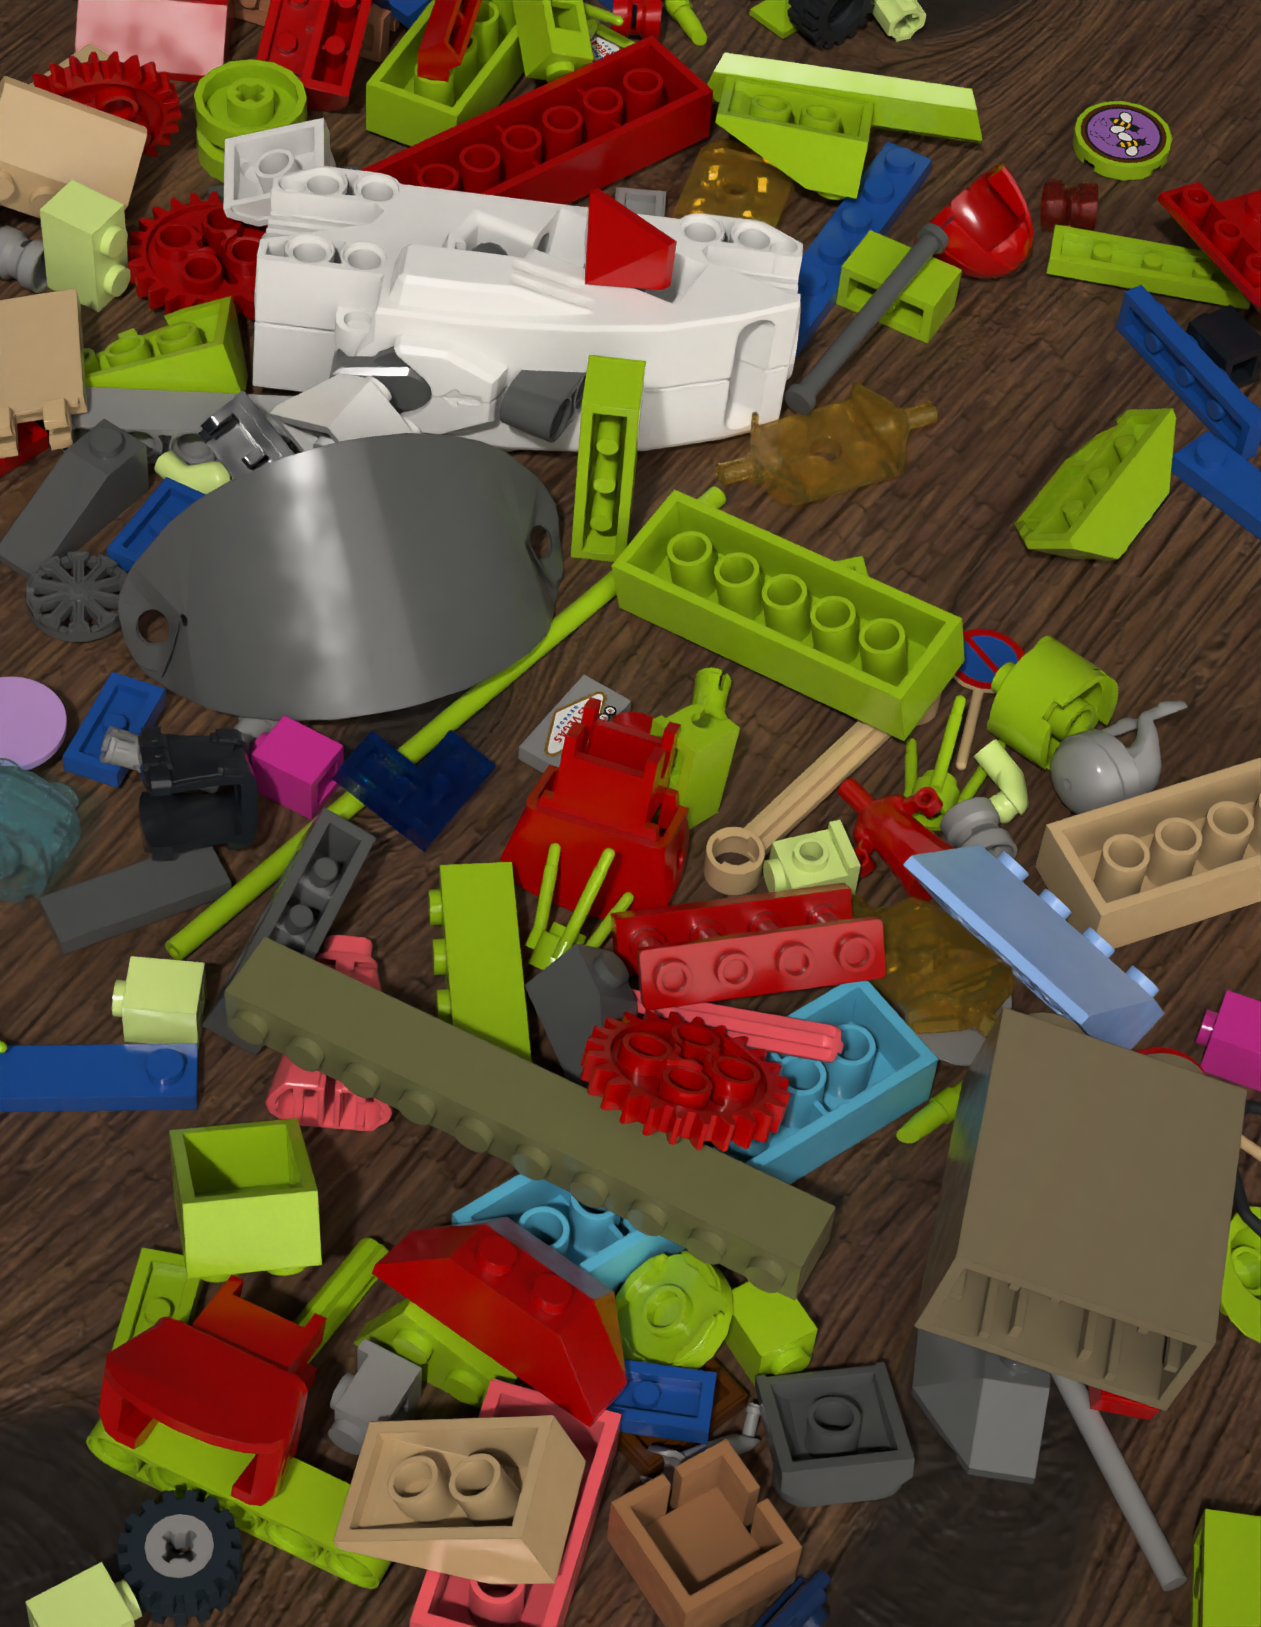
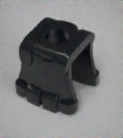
(187, 820)

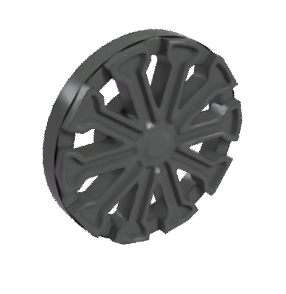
(76, 596)

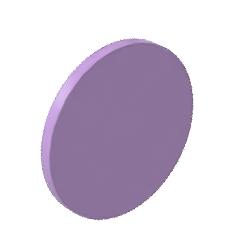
(30, 722)

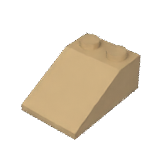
(465, 1497)

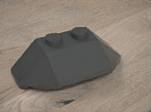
(982, 1405)

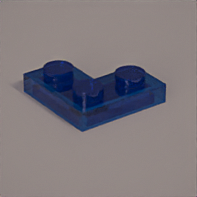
(415, 798)

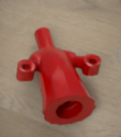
(892, 831)

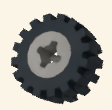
(181, 1582)

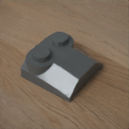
(834, 1435)

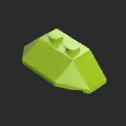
(1104, 490)

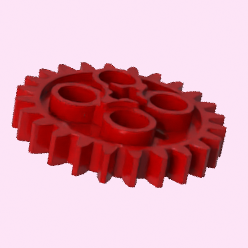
(120, 90)
(194, 256)
(685, 1080)

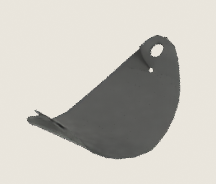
(349, 580)

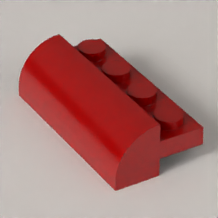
(318, 44)

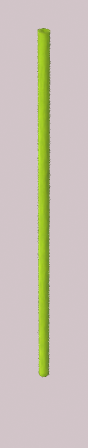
(414, 749)

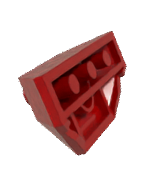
(517, 1307)

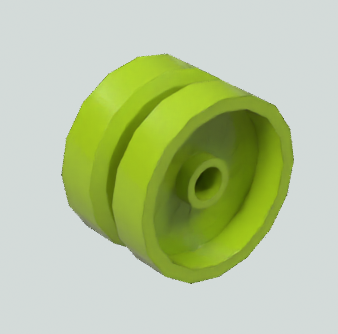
(240, 101)

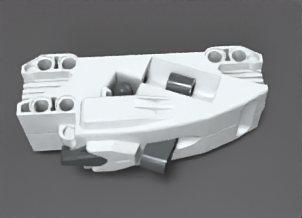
(487, 319)

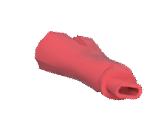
(313, 1095)

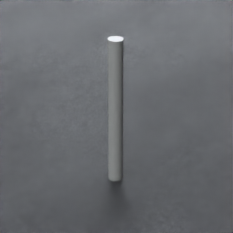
(1122, 1484)

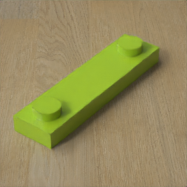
(1139, 262)

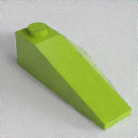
(191, 353)

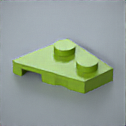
(444, 1356)

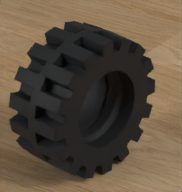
(829, 20)

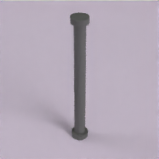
(802, 396)

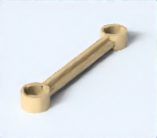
(791, 808)

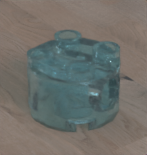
(35, 831)

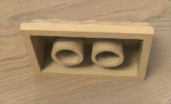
(59, 140)

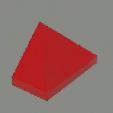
(625, 247)

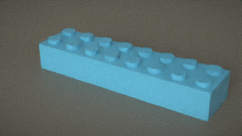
(829, 1110)

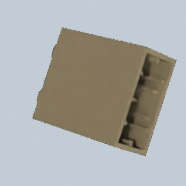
(1085, 1209)

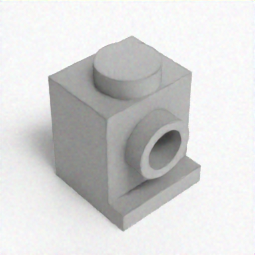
(380, 1391)

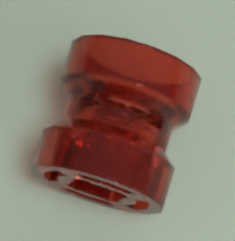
(1075, 210)

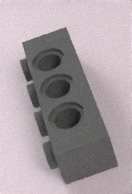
(302, 901)

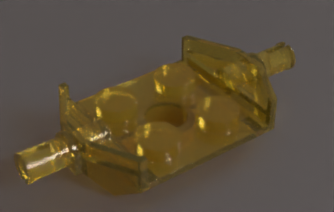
(734, 166)
(861, 432)
(938, 969)

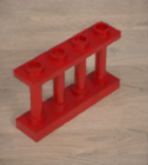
(748, 946)

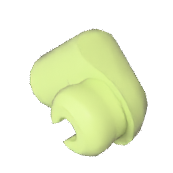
(201, 477)

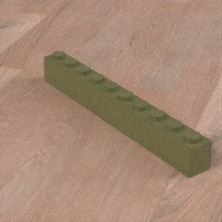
(528, 1118)

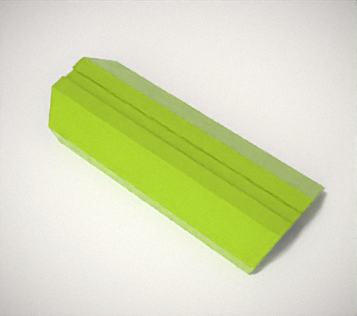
(898, 102)

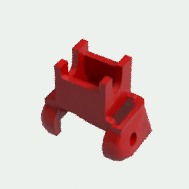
(602, 800)
(224, 1380)

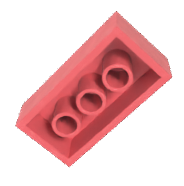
(469, 1603)

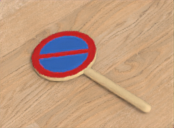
(984, 655)

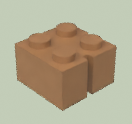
(700, 1559)

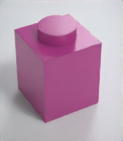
(296, 766)
(1233, 1040)

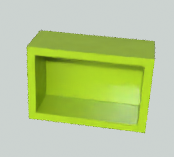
(245, 1199)

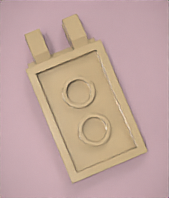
(41, 366)

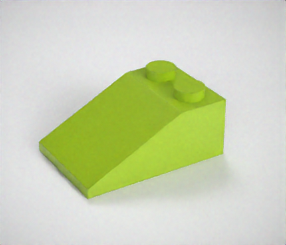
(801, 132)

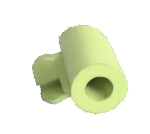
(1007, 777)

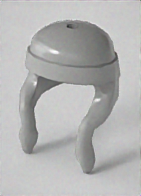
(1098, 770)

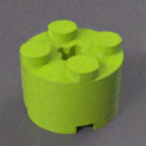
(1048, 699)

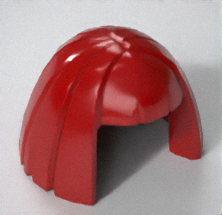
(987, 226)

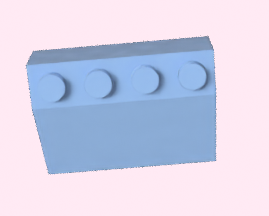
(1033, 937)

